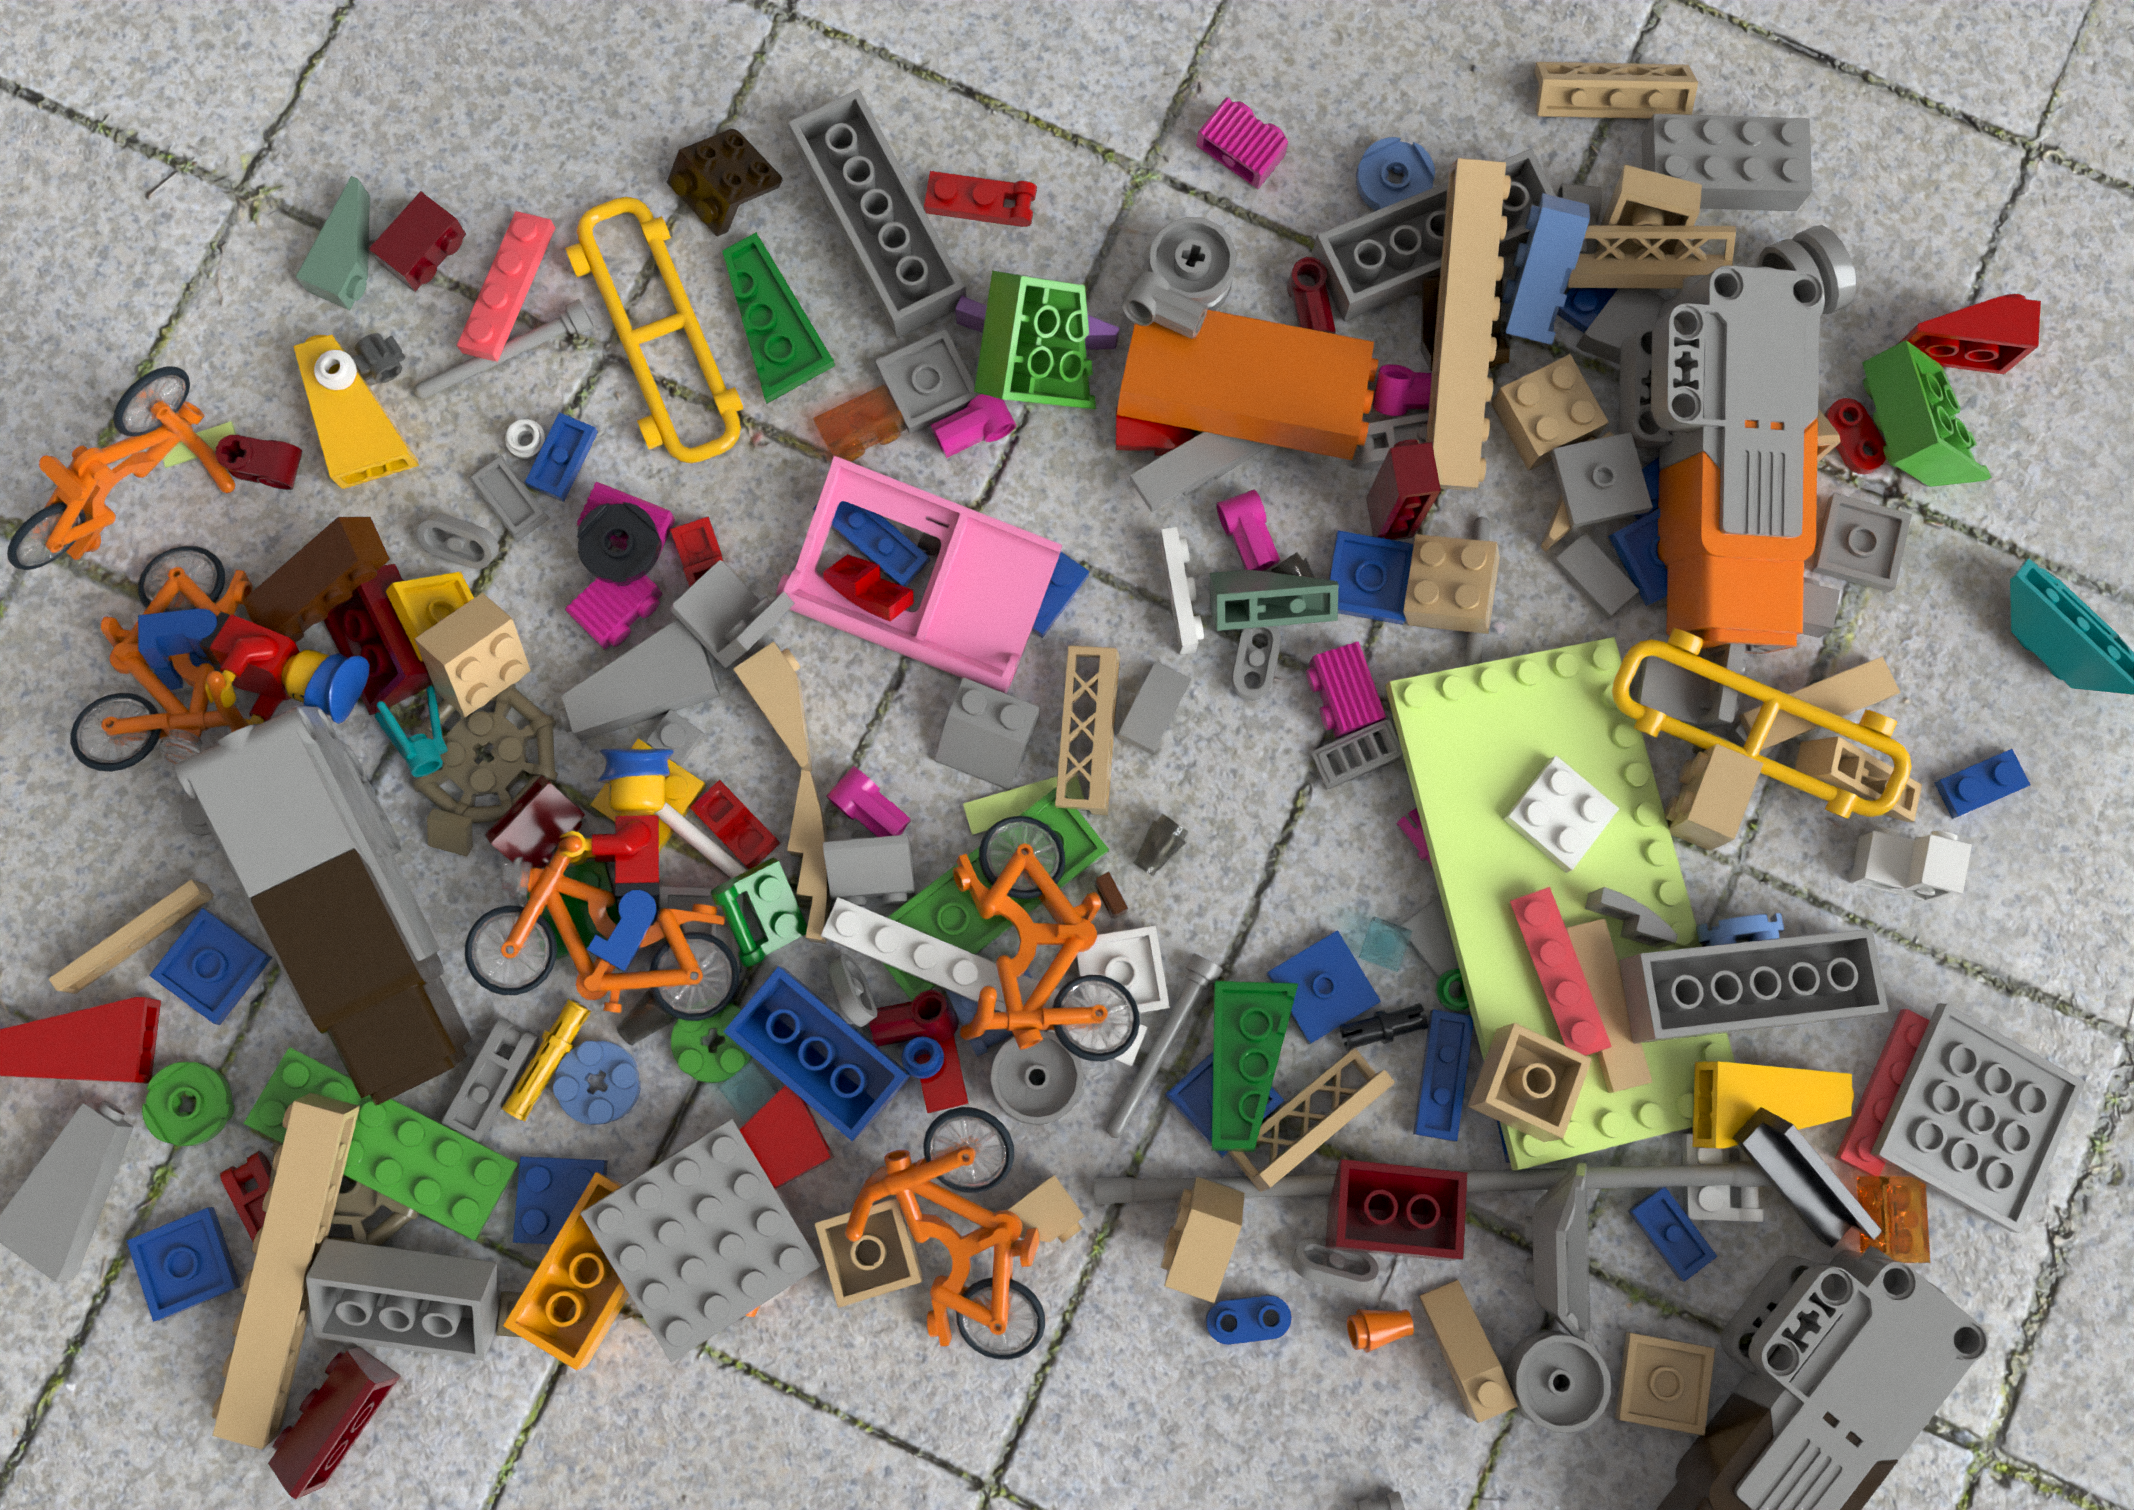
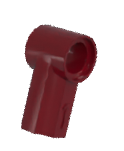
(1311, 302)
(912, 1020)

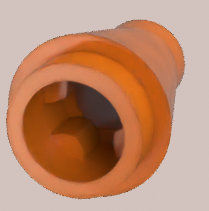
(1378, 1327)

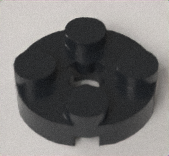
(618, 566)

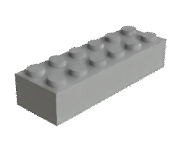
(877, 213)
(1402, 244)
(1752, 985)

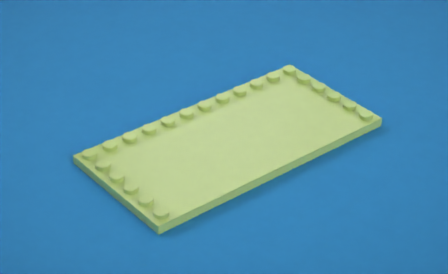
(1470, 753)

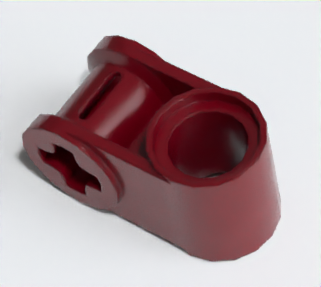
(265, 461)

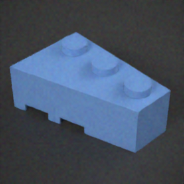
(1544, 267)

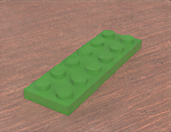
(952, 914)
(395, 1148)

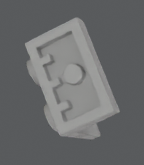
(726, 613)

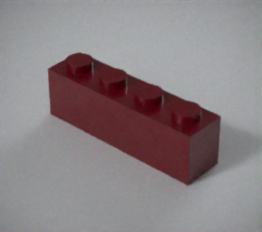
(1403, 490)

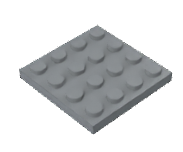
(1978, 1118)
(700, 1239)

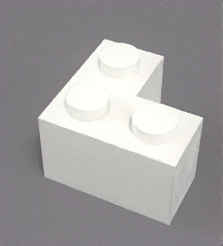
(1917, 869)

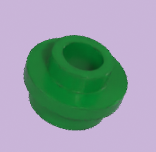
(1443, 994)

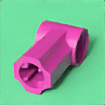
(1401, 390)
(983, 419)
(1245, 521)
(861, 800)

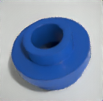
(921, 1046)

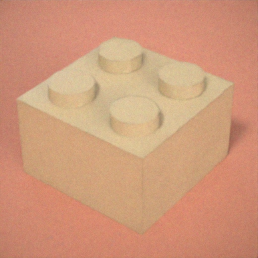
(1651, 200)
(1548, 411)
(1452, 583)
(473, 654)
(1712, 797)
(1530, 1082)
(1202, 1238)
(876, 1262)

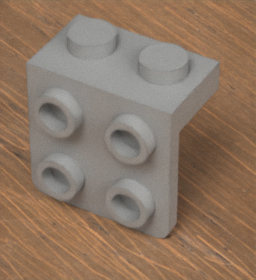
(1690, 695)

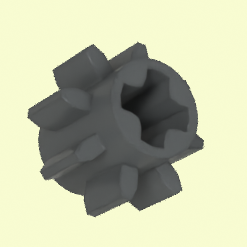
(378, 358)

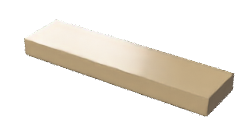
(132, 937)
(1624, 1062)

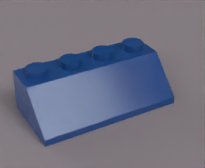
(817, 1053)

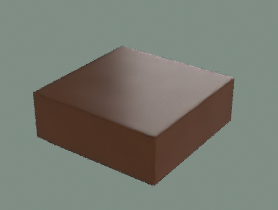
(1110, 895)

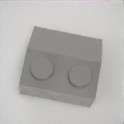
(986, 733)
(870, 869)

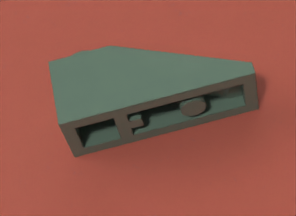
(340, 255)
(1270, 599)

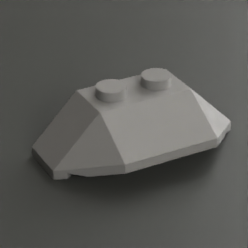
(1562, 1252)

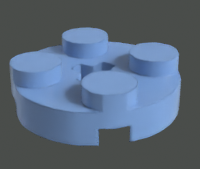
(1401, 157)
(1740, 928)
(572, 1082)

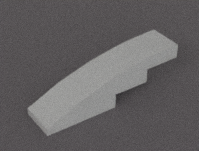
(1191, 466)

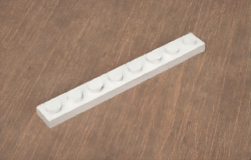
(930, 959)

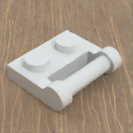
(1714, 1201)

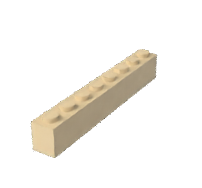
(1465, 320)
(276, 1290)

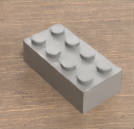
(1735, 158)
(403, 1299)

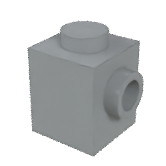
(1818, 608)

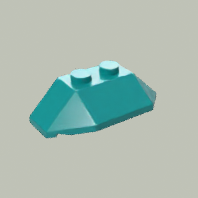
(2068, 633)

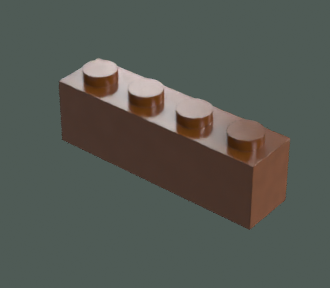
(318, 577)

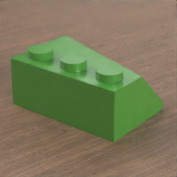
(1035, 342)
(1919, 418)

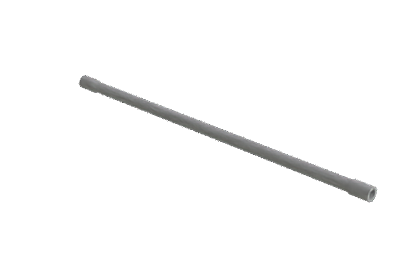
(1734, 1174)

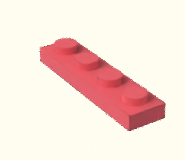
(506, 286)
(1560, 972)
(1881, 1093)

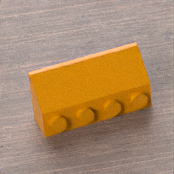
(573, 1290)

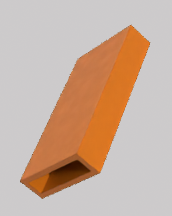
(1253, 383)

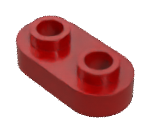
(1856, 435)

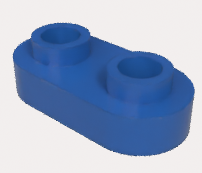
(1249, 1319)

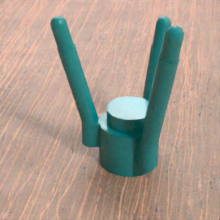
(418, 751)

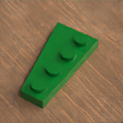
(777, 329)
(1246, 1051)

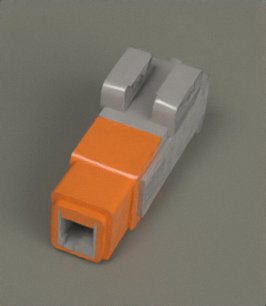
(1738, 447)

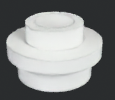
(340, 379)
(518, 431)

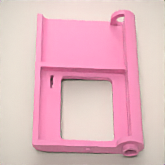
(978, 594)

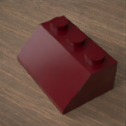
(371, 629)
(1397, 1210)
(331, 1421)

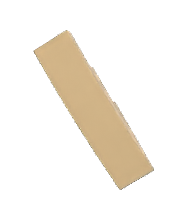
(1838, 694)
(806, 842)

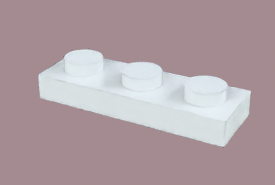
(1181, 590)

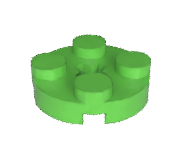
(696, 1058)
(211, 1111)

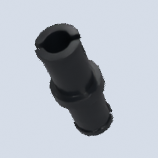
(1383, 1027)

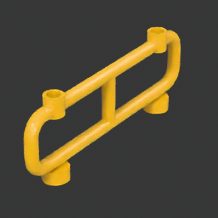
(657, 427)
(1873, 729)

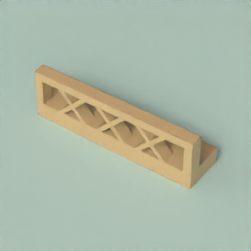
(1614, 89)
(1647, 269)
(1103, 729)
(1326, 1126)

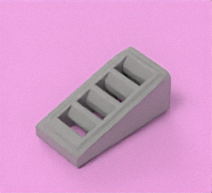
(1366, 734)

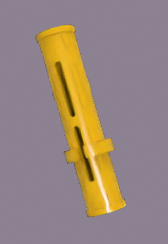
(547, 1058)

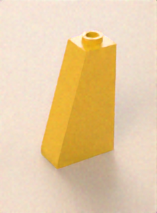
(351, 423)
(1733, 1092)

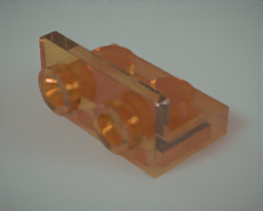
(860, 424)
(1901, 1212)

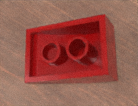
(1981, 336)

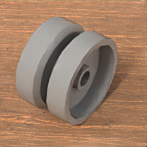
(1820, 253)
(1195, 260)
(1037, 1103)
(1583, 1387)

